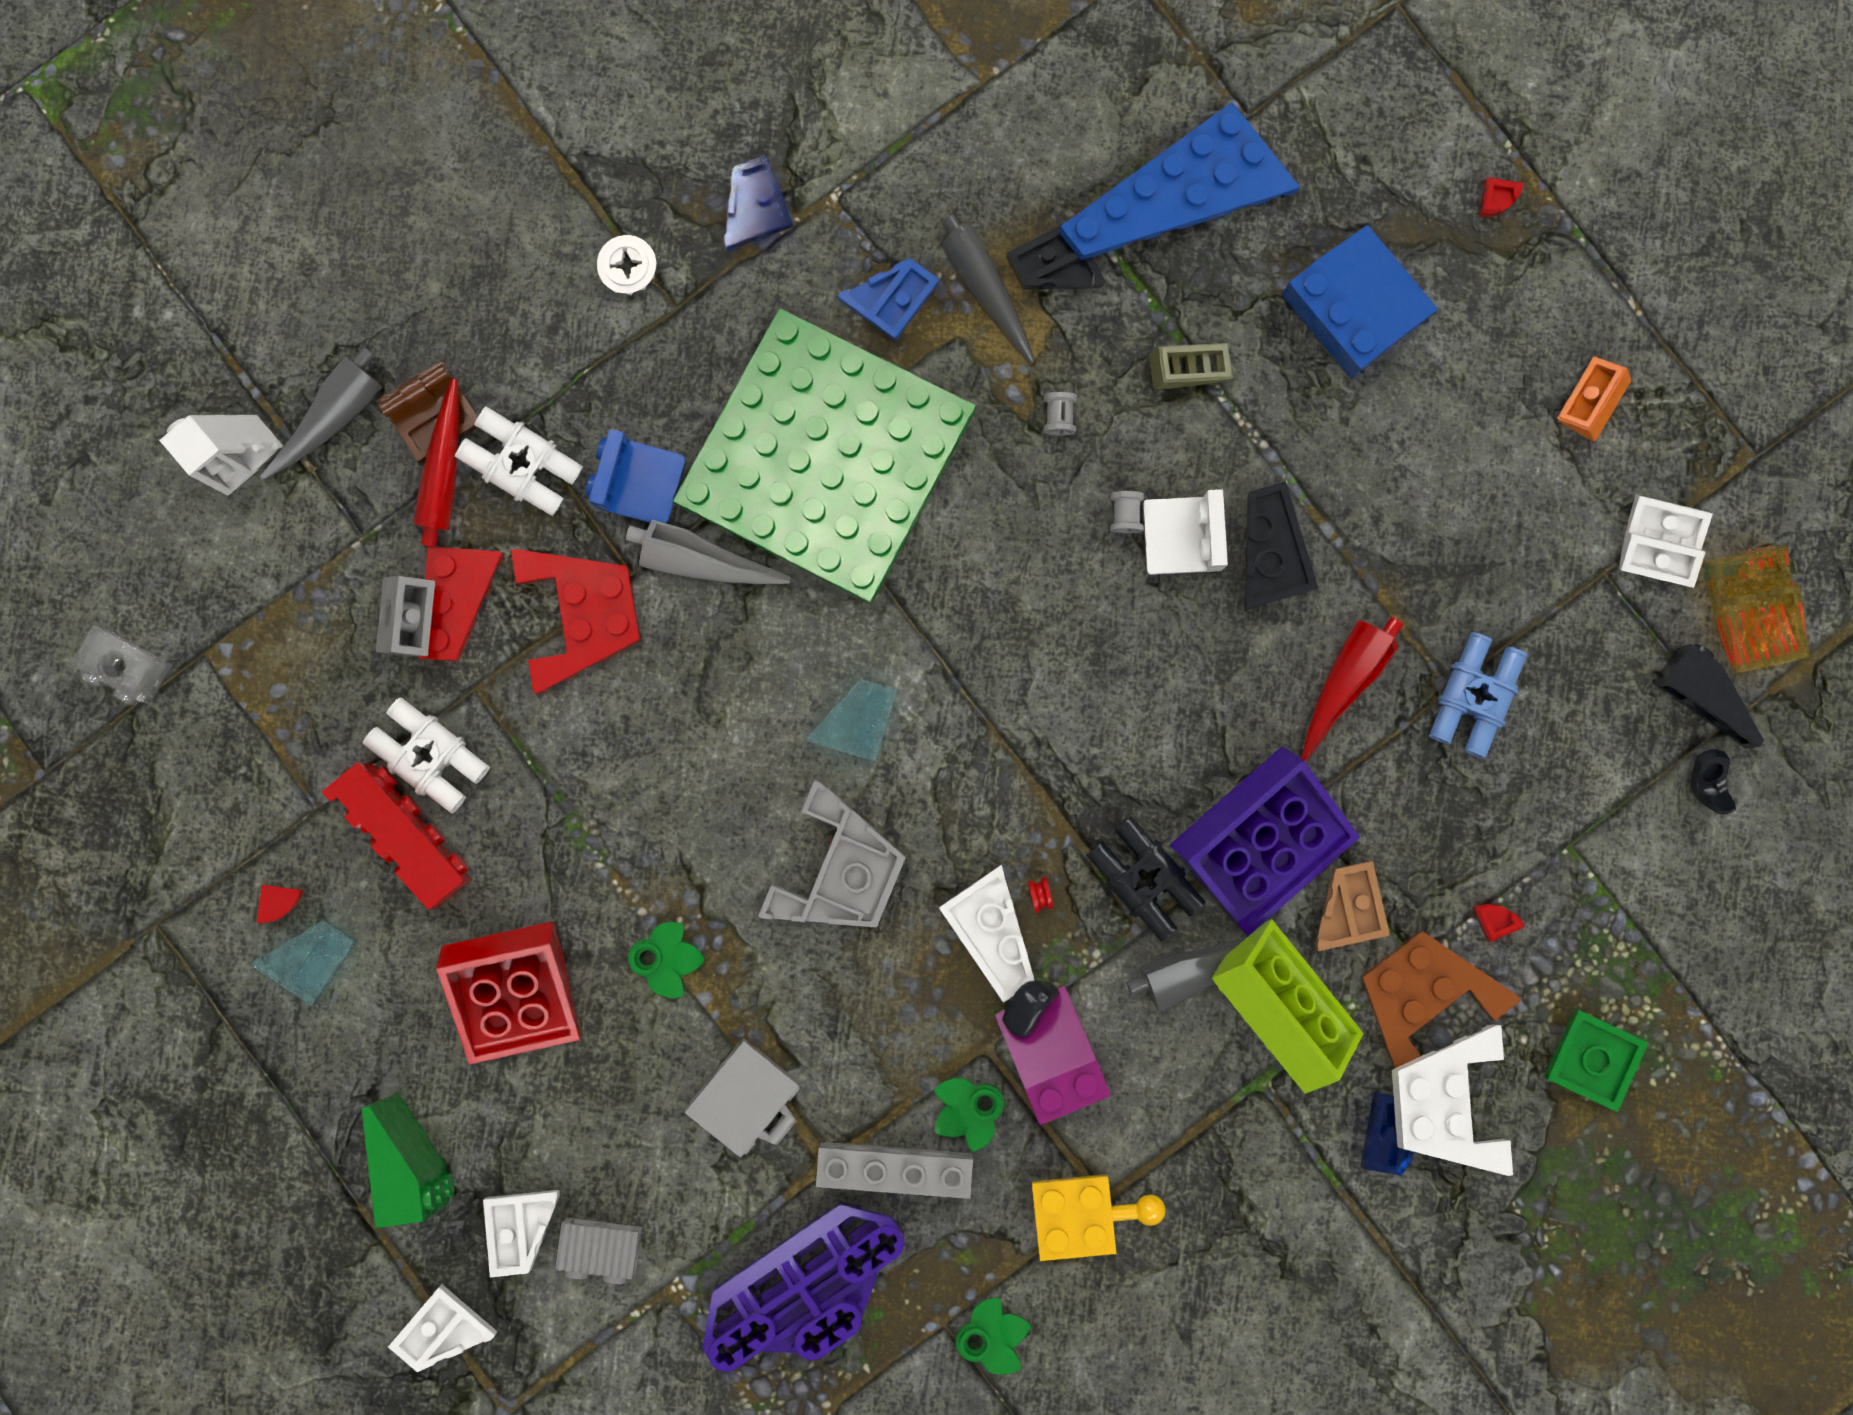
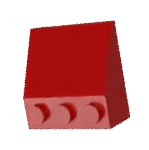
(509, 992)

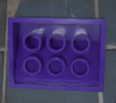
(1265, 840)

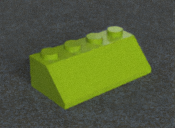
(1289, 1007)

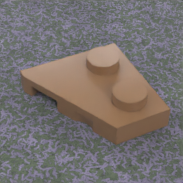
(1352, 908)

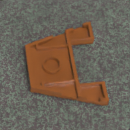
(1419, 984)

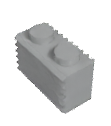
(598, 1250)

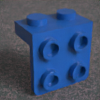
(635, 479)

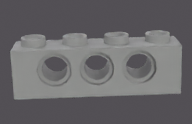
(894, 1170)

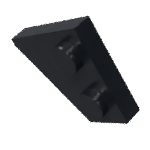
(1052, 264)

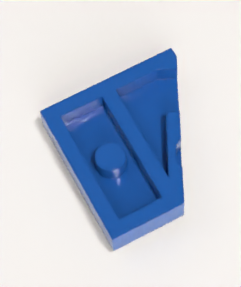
(892, 297)

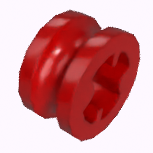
(1040, 895)

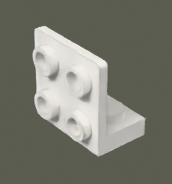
(1185, 534)

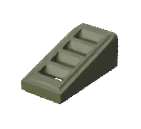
(1173, 378)

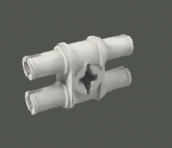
(516, 440)
(445, 750)

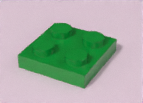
(1596, 1060)

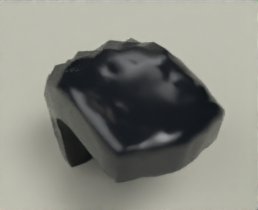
(1710, 781)
(1029, 1006)

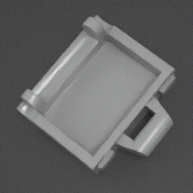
(744, 1099)

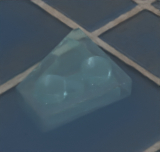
(857, 722)
(308, 961)

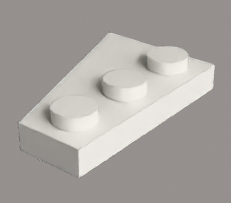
(990, 931)

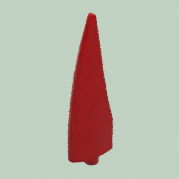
(439, 471)
(1355, 669)

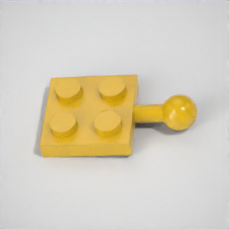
(1078, 1217)

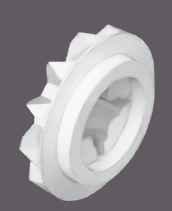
(613, 254)

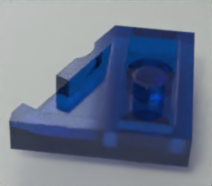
(754, 204)
(1380, 1144)

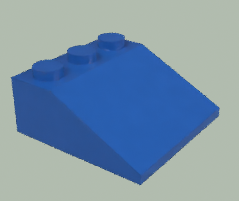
(1358, 301)

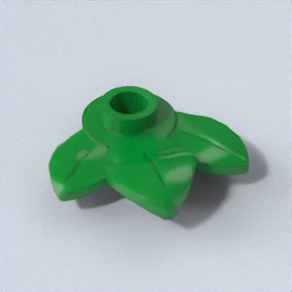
(671, 959)
(962, 1113)
(998, 1334)

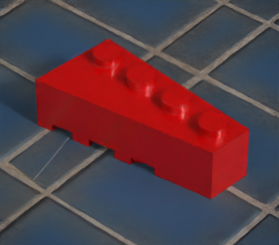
(400, 833)

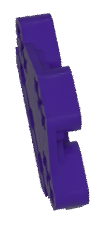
(801, 1298)

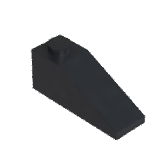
(1706, 690)

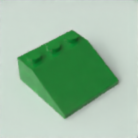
(403, 1165)

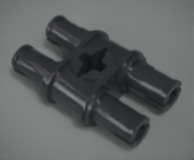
(1167, 878)

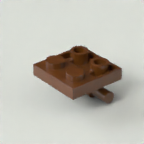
(416, 405)

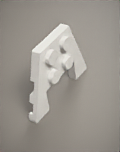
(1436, 1107)

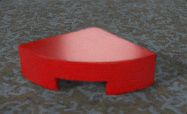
(1498, 196)
(277, 902)
(1496, 921)

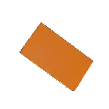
(1595, 398)

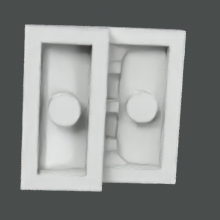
(1664, 541)

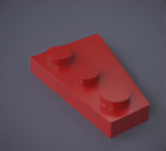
(460, 587)

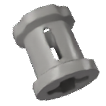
(1060, 413)
(1126, 512)

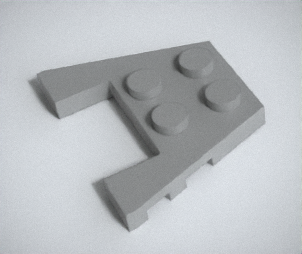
(853, 877)

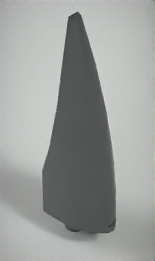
(984, 282)
(335, 405)
(1181, 974)

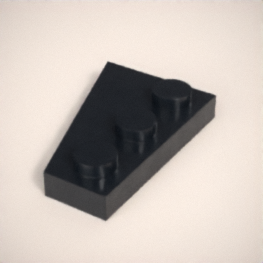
(1275, 549)

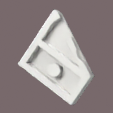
(516, 1229)
(440, 1331)

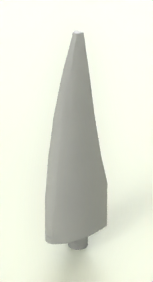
(688, 555)

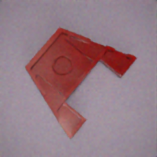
(594, 610)

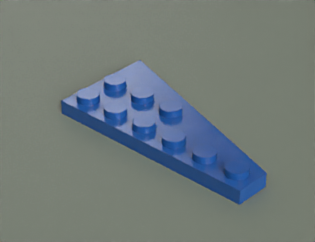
(1193, 181)

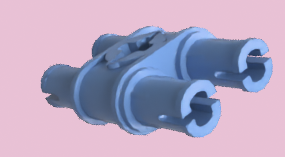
(1496, 689)

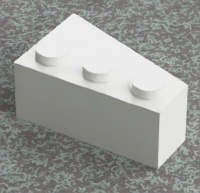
(221, 448)

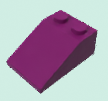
(1056, 1062)

